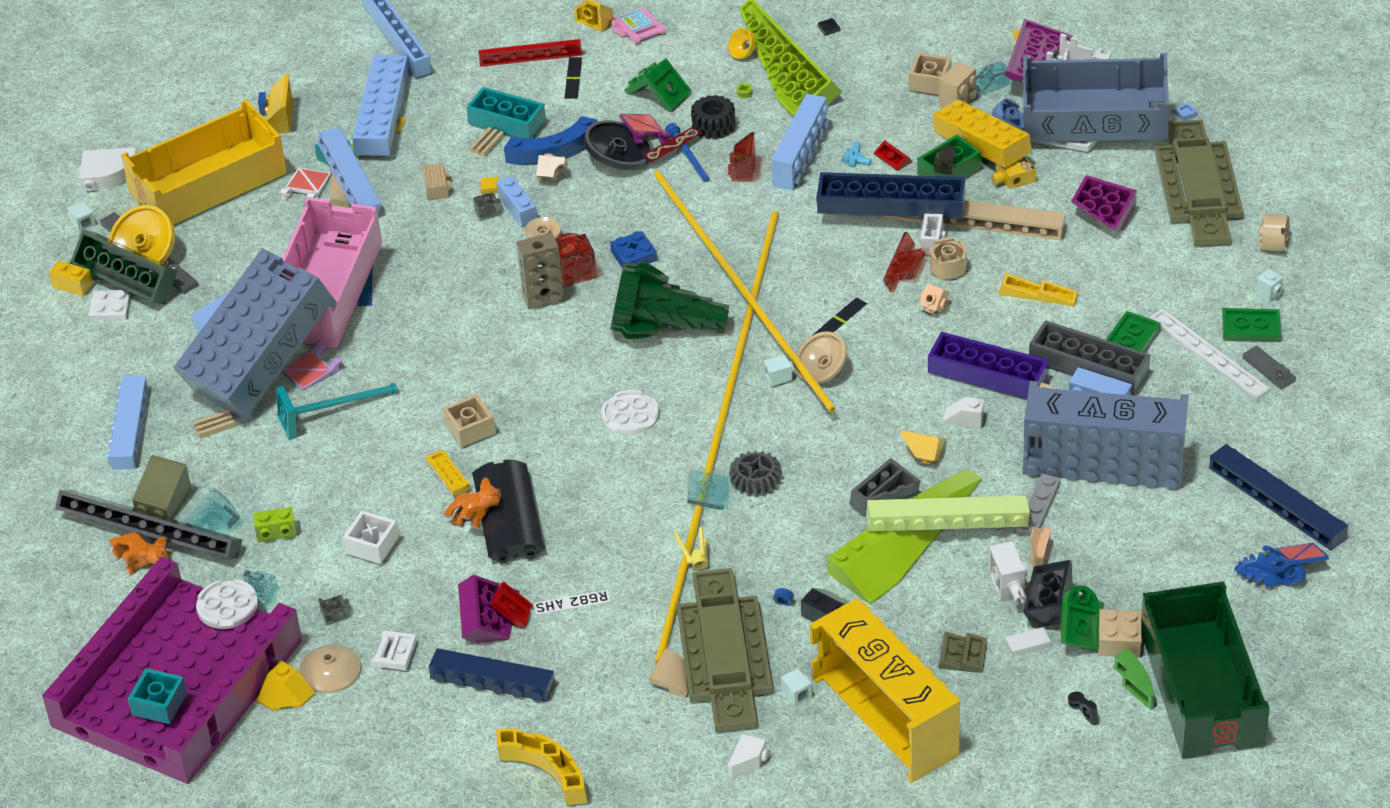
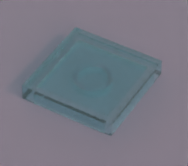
(707, 490)

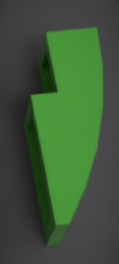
(1135, 677)

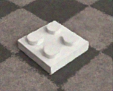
(109, 305)

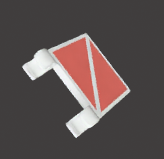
(306, 181)

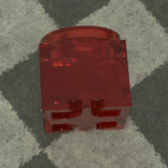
(576, 258)

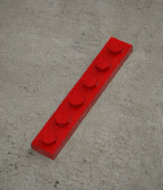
(530, 52)

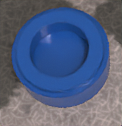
(783, 596)

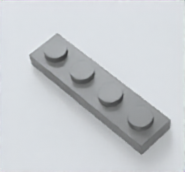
(1040, 502)

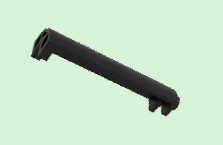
(514, 522)

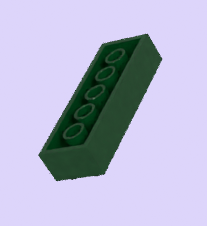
(124, 267)

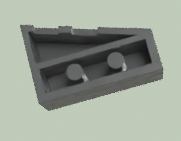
(886, 483)

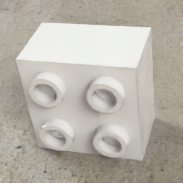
(371, 537)

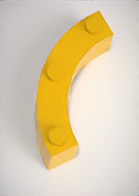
(547, 755)

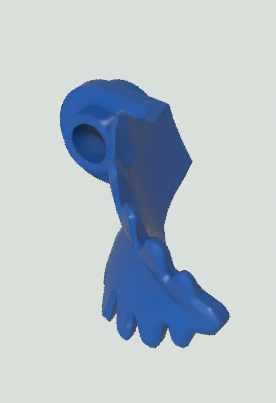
(1265, 570)

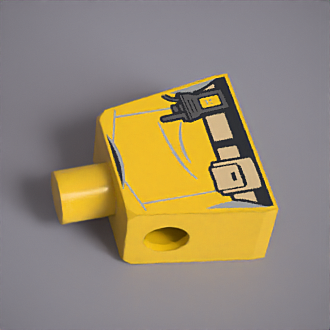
(1015, 175)

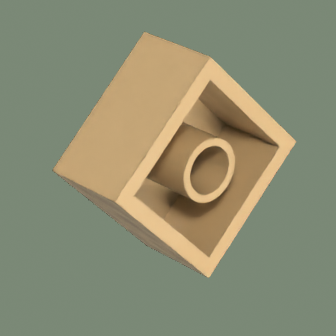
(927, 72)
(957, 84)
(469, 420)
(1119, 631)

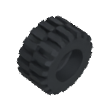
(713, 116)

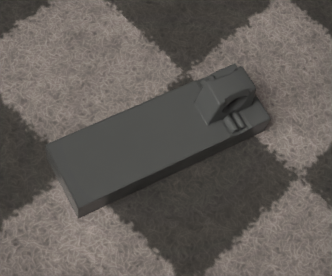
(1269, 367)

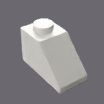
(965, 412)
(747, 756)

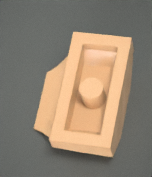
(1040, 543)

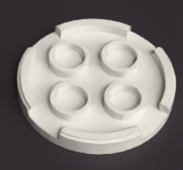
(630, 412)
(226, 604)

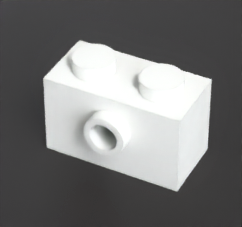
(931, 231)

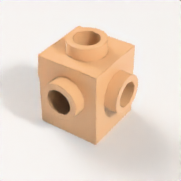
(934, 298)

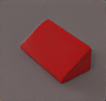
(892, 156)

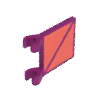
(643, 125)

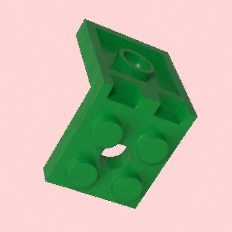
(656, 78)

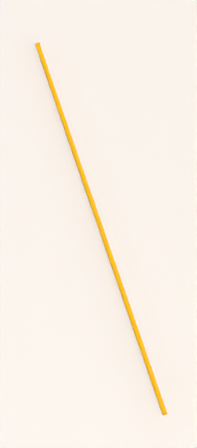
(717, 435)

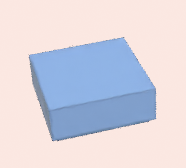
(1185, 112)

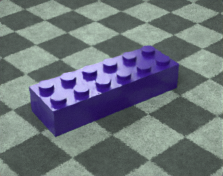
(986, 365)

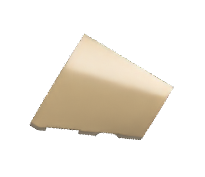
(670, 673)

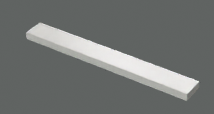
(1210, 355)

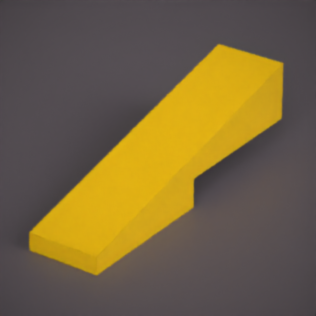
(1046, 292)

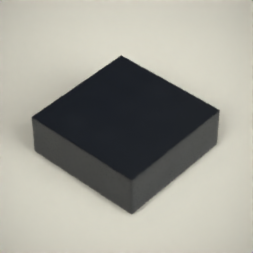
(828, 26)

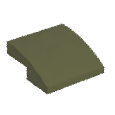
(962, 652)

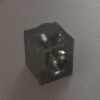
(487, 206)

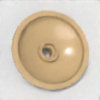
(823, 356)
(330, 668)

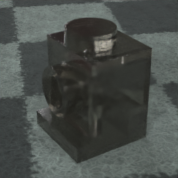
(945, 160)
(334, 609)

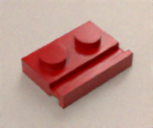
(511, 605)

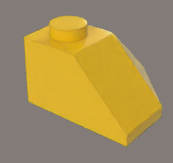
(593, 15)
(924, 446)
(284, 688)

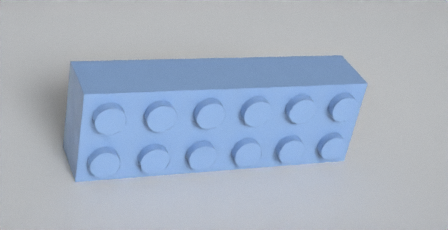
(799, 142)

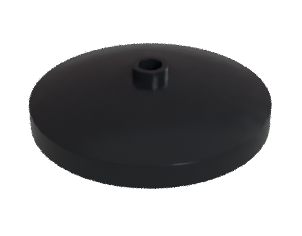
(615, 145)

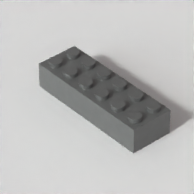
(1073, 349)

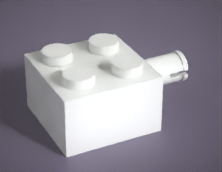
(1007, 572)

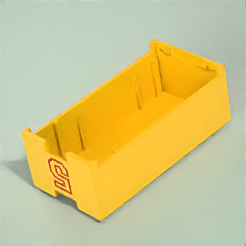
(206, 164)

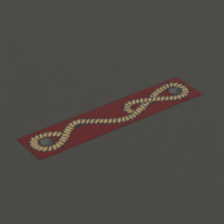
(672, 144)

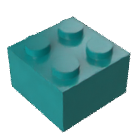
(157, 696)

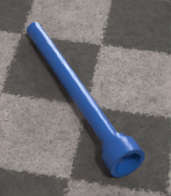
(674, 130)

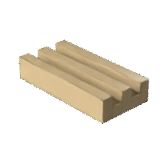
(484, 140)
(214, 424)

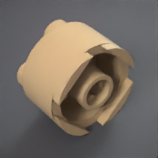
(1274, 232)
(948, 258)

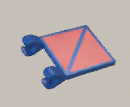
(1296, 554)

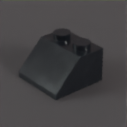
(820, 603)

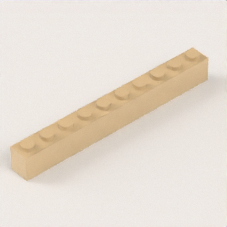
(1006, 220)

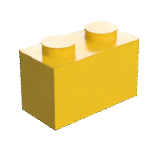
(70, 278)

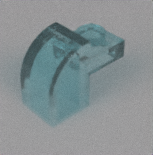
(263, 584)

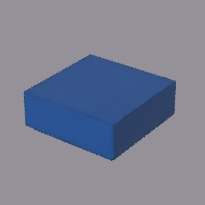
(262, 103)

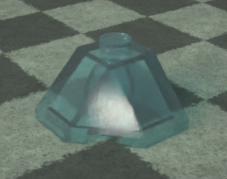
(991, 78)
(214, 513)

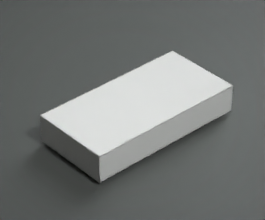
(1027, 641)

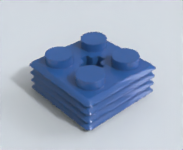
(633, 249)

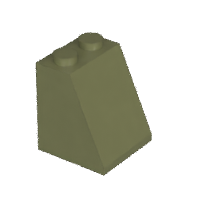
(162, 487)

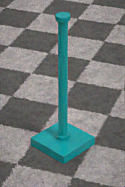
(287, 412)

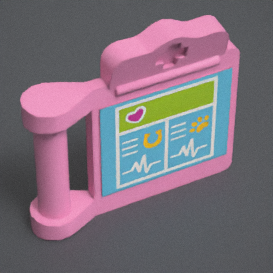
(635, 23)

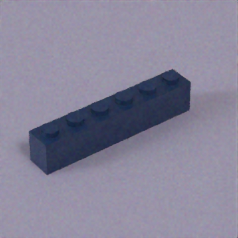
(492, 675)

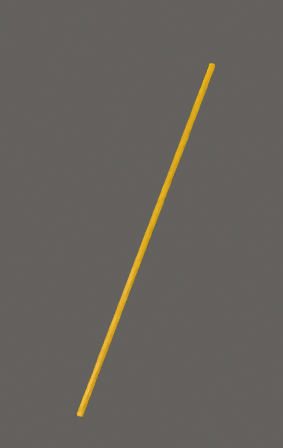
(745, 292)

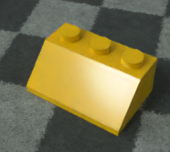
(280, 105)

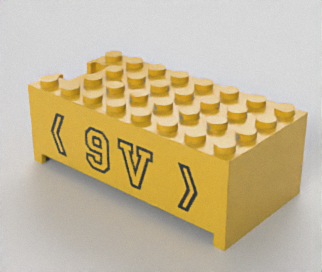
(887, 687)

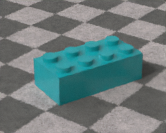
(506, 113)

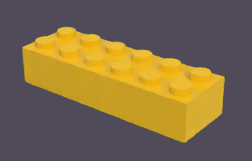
(990, 135)

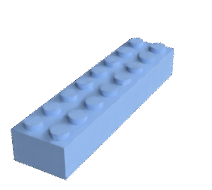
(381, 105)

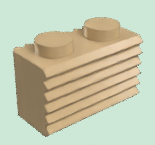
(435, 181)

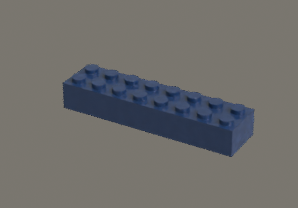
(890, 195)

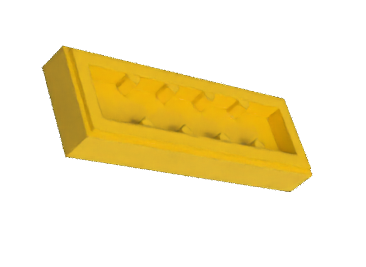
(448, 472)

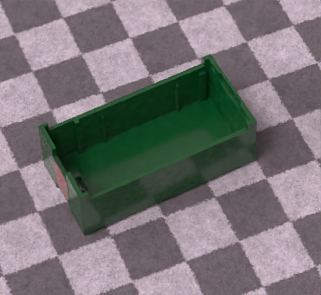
(1203, 669)

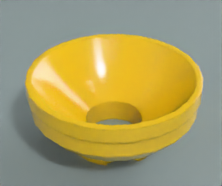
(737, 43)

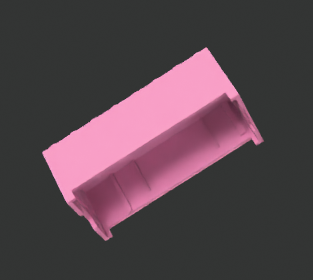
(337, 265)

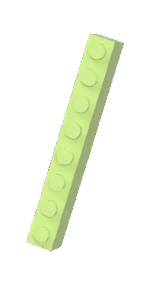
(947, 513)

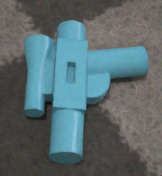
(854, 156)

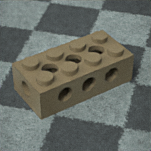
(545, 252)

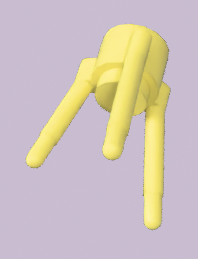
(699, 556)

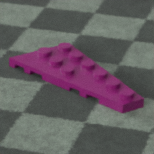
(1033, 41)

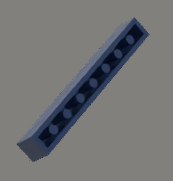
(1278, 497)

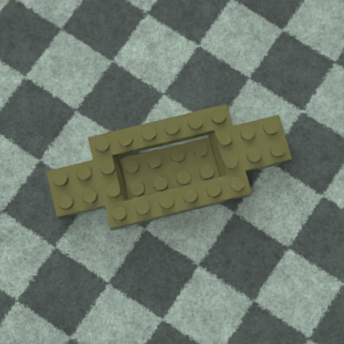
(1206, 179)
(732, 649)

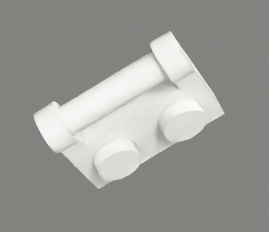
(400, 651)

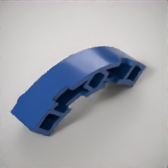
(563, 144)

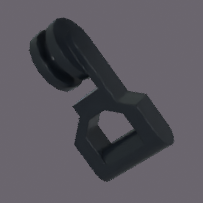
(1088, 708)

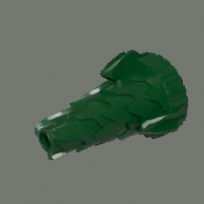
(650, 304)

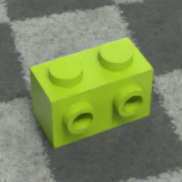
(274, 524)

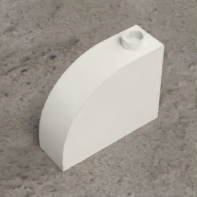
(103, 168)

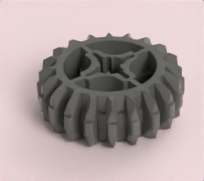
(755, 473)

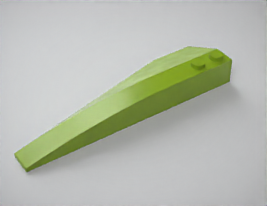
(786, 64)
(879, 559)

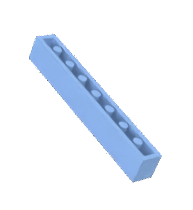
(399, 35)

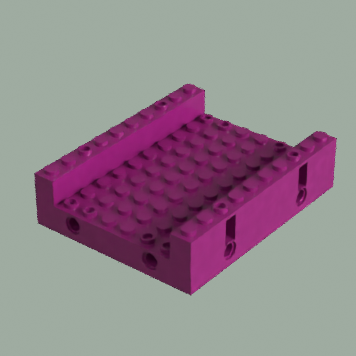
(162, 632)

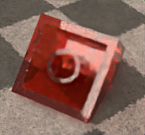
(743, 160)

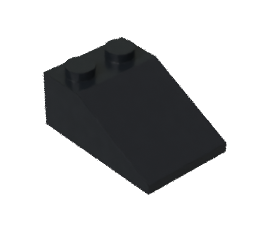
(1046, 593)

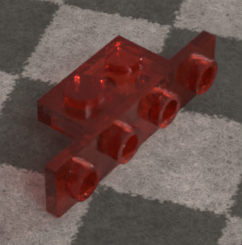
(904, 263)

